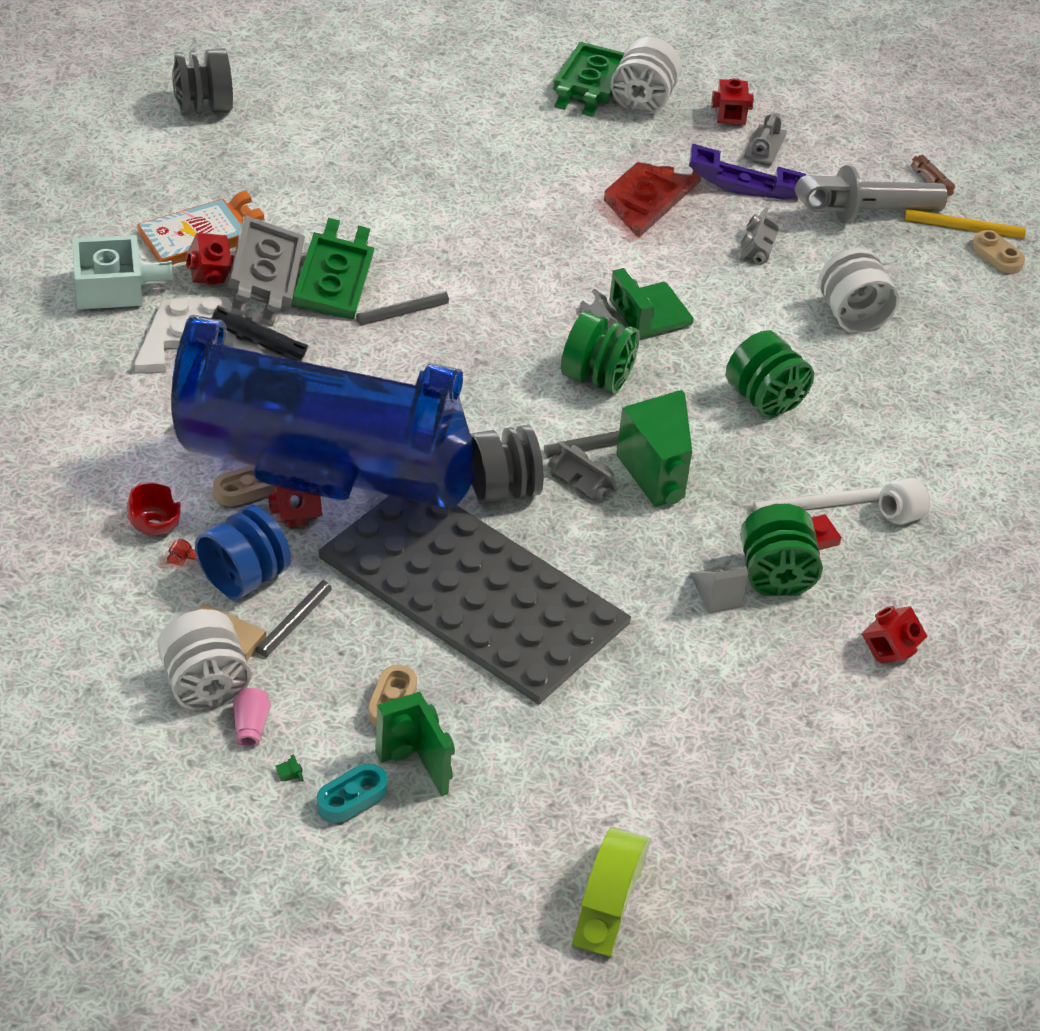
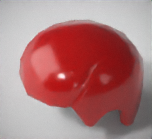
(149, 503)

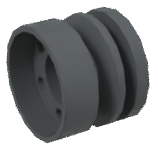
(203, 81)
(506, 463)

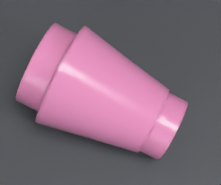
(250, 715)

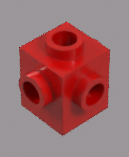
(732, 101)
(209, 258)
(308, 506)
(894, 634)

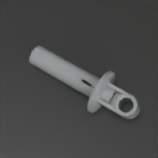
(847, 194)

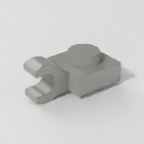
(601, 307)

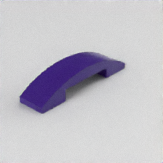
(742, 180)

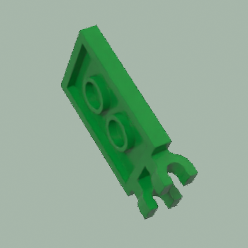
(587, 77)
(334, 272)

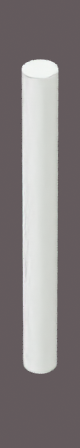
(827, 499)

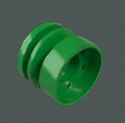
(600, 352)
(769, 374)
(781, 550)

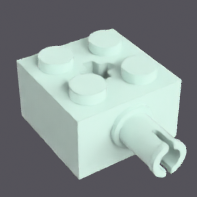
(111, 273)

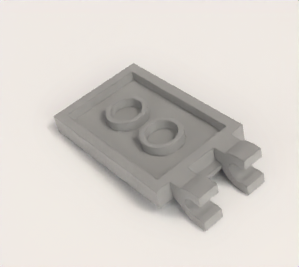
(265, 267)

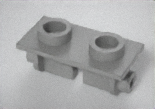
(766, 140)
(759, 239)
(594, 477)

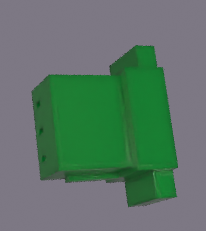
(289, 770)

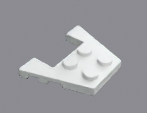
(169, 326)

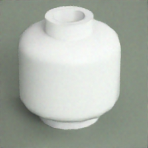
(904, 501)

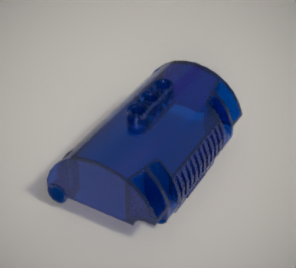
(321, 424)

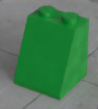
(657, 446)

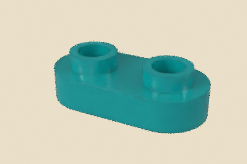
(349, 793)

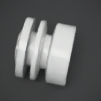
(646, 75)
(858, 290)
(203, 659)

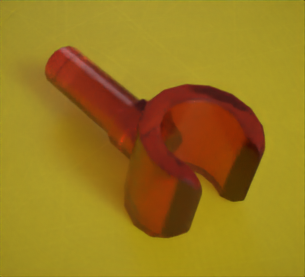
(180, 551)

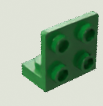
(647, 308)
(410, 727)

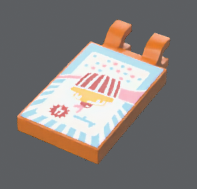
(172, 234)

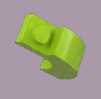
(609, 889)

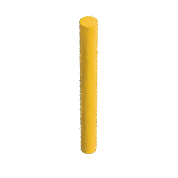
(964, 223)

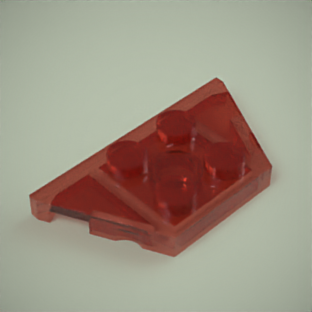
(647, 194)

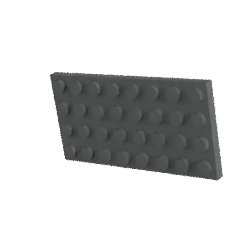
(477, 592)

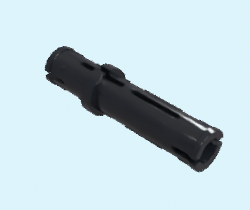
(265, 337)

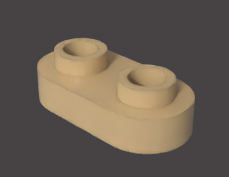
(998, 252)
(239, 487)
(386, 691)

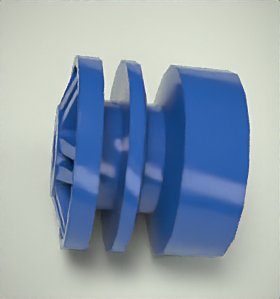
(243, 552)

